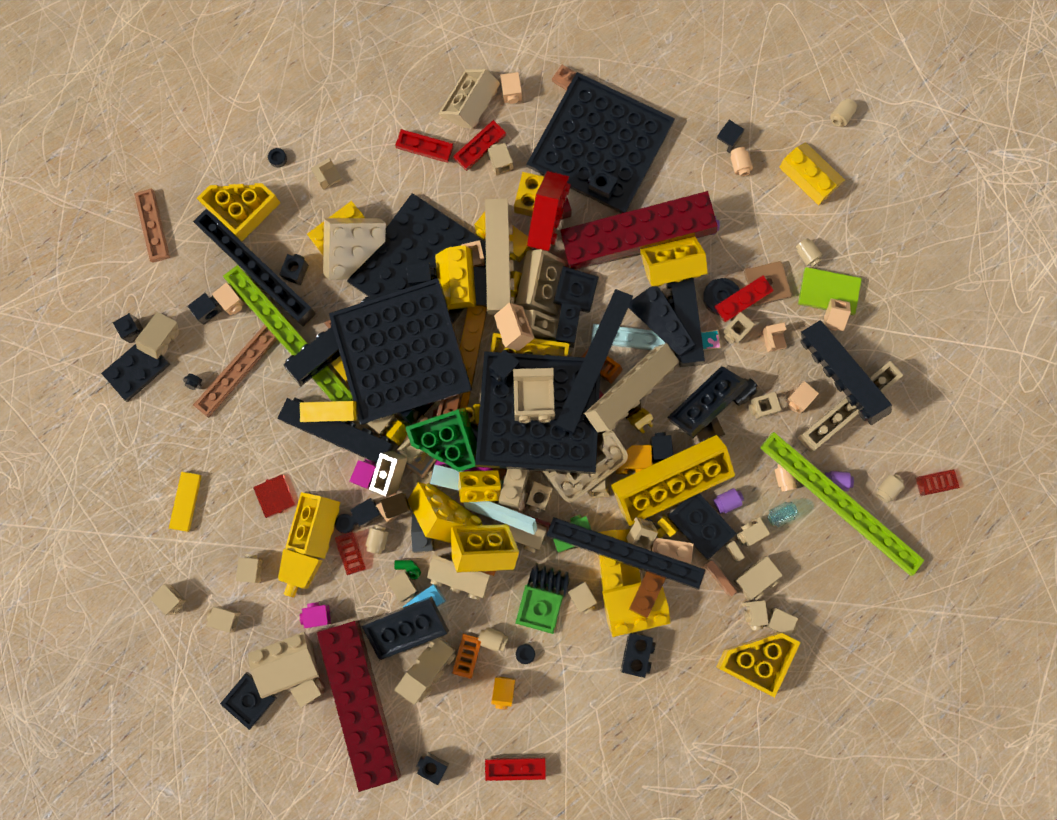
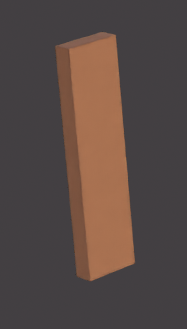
(152, 225)

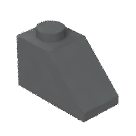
(420, 542)

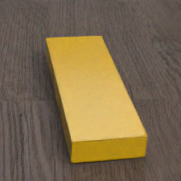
(328, 411)
(185, 501)

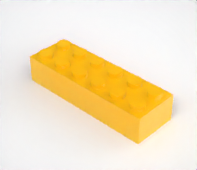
(673, 479)

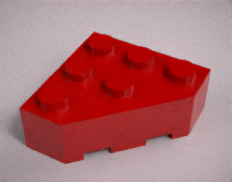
(548, 210)

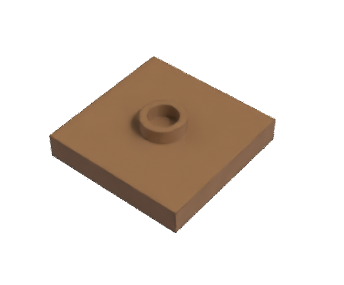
(776, 278)

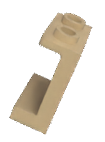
(533, 395)

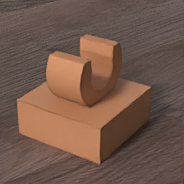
(563, 77)

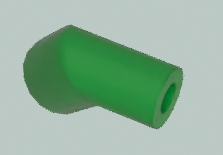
(410, 567)

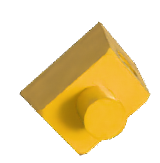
(297, 571)

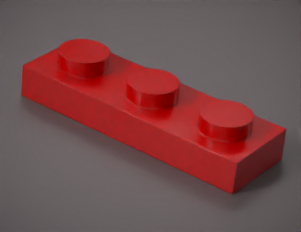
(479, 145)
(424, 146)
(744, 298)
(515, 769)

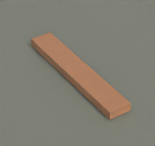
(235, 371)

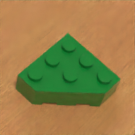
(446, 439)

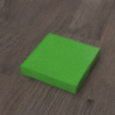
(539, 609)

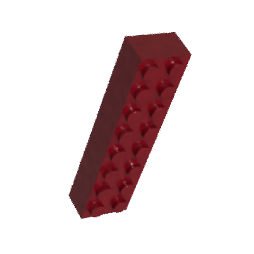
(638, 229)
(359, 706)

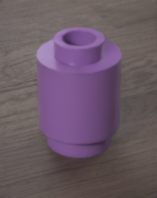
(841, 479)
(728, 501)

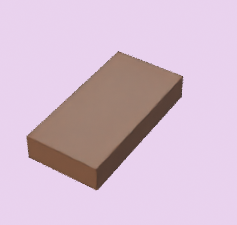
(720, 578)

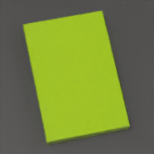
(821, 286)

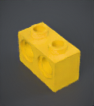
(526, 194)
(479, 486)

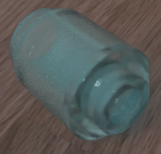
(782, 514)

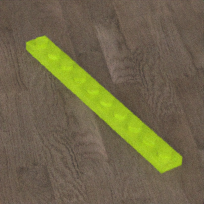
(282, 330)
(842, 504)

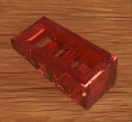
(923, 486)
(341, 548)

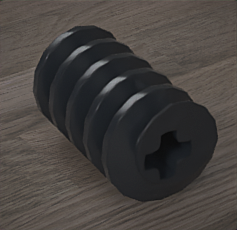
(549, 579)

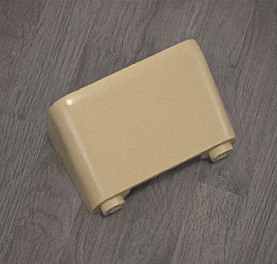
(609, 458)

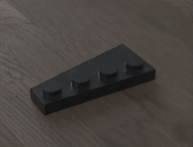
(662, 319)

